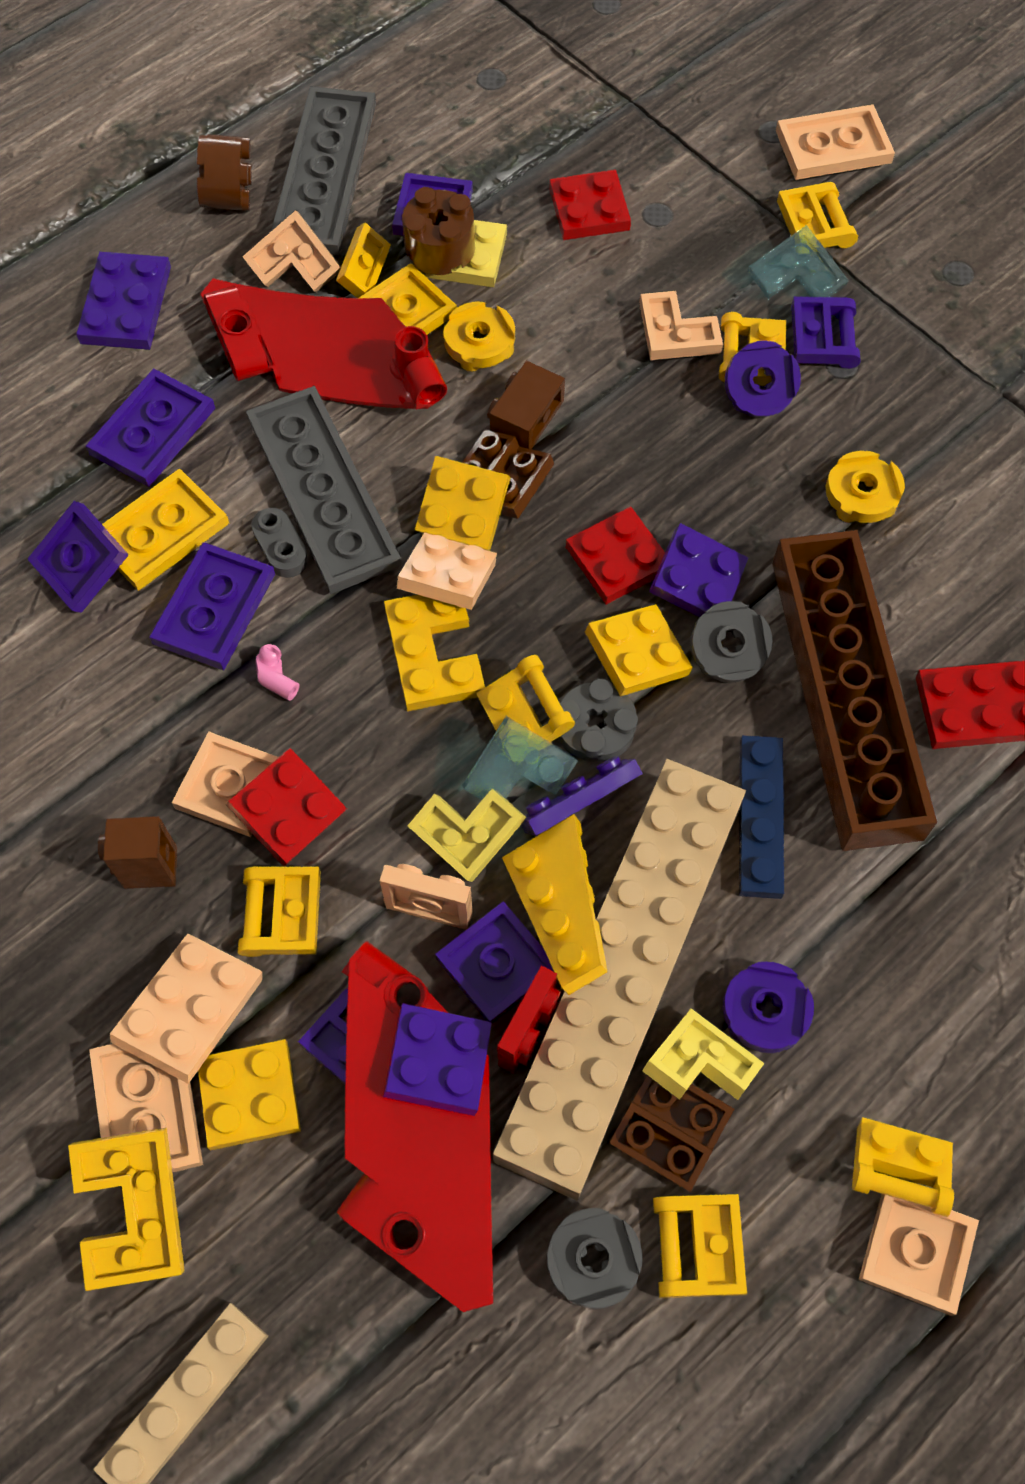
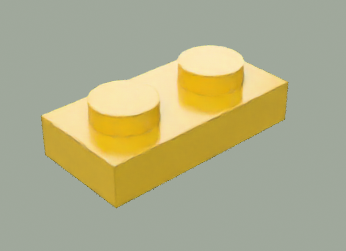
(363, 261)

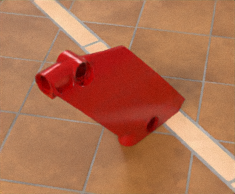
(340, 345)
(413, 1156)

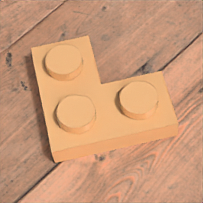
(291, 245)
(676, 337)

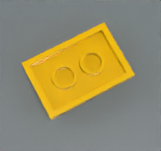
(164, 527)

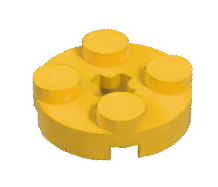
(479, 352)
(856, 504)

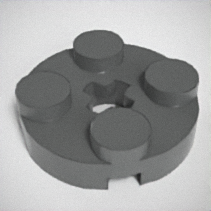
(744, 623)
(619, 722)
(618, 1273)

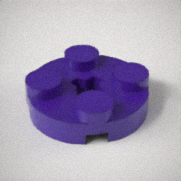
(776, 363)
(787, 993)

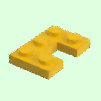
(422, 676)
(152, 1239)

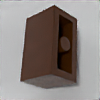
(527, 404)
(139, 852)

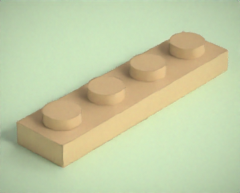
(182, 1400)

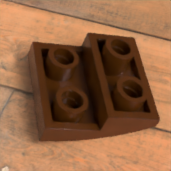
(524, 466)
(672, 1133)

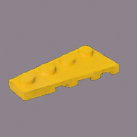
(560, 901)

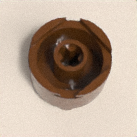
(224, 172)
(438, 230)

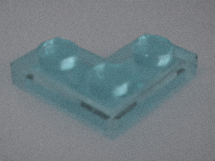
(801, 259)
(515, 753)

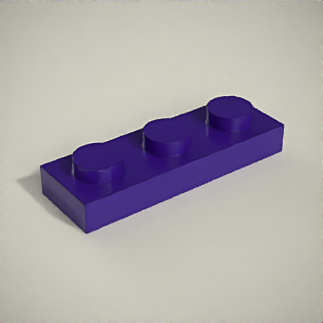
(579, 794)

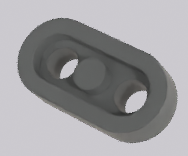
(278, 539)

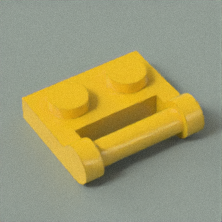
(802, 208)
(757, 330)
(507, 699)
(293, 911)
(904, 1156)
(715, 1246)

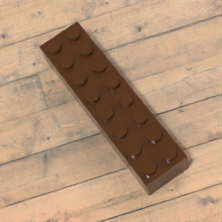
(852, 692)

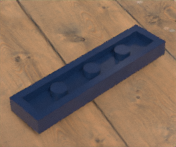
(761, 818)

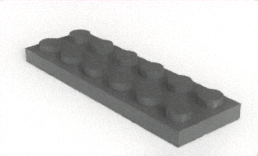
(327, 162)
(323, 490)

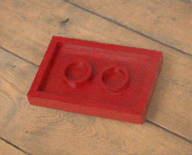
(973, 704)

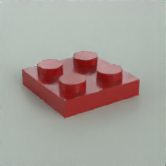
(589, 204)
(617, 554)
(286, 807)
(535, 1009)

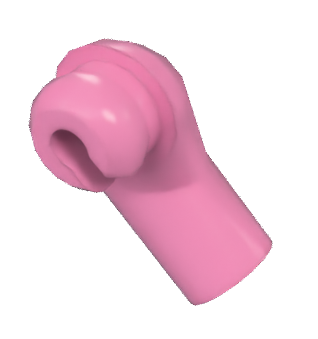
(270, 673)

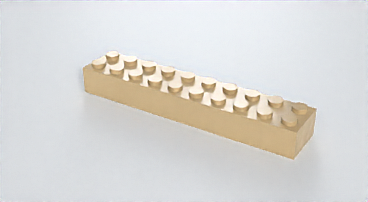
(603, 1025)

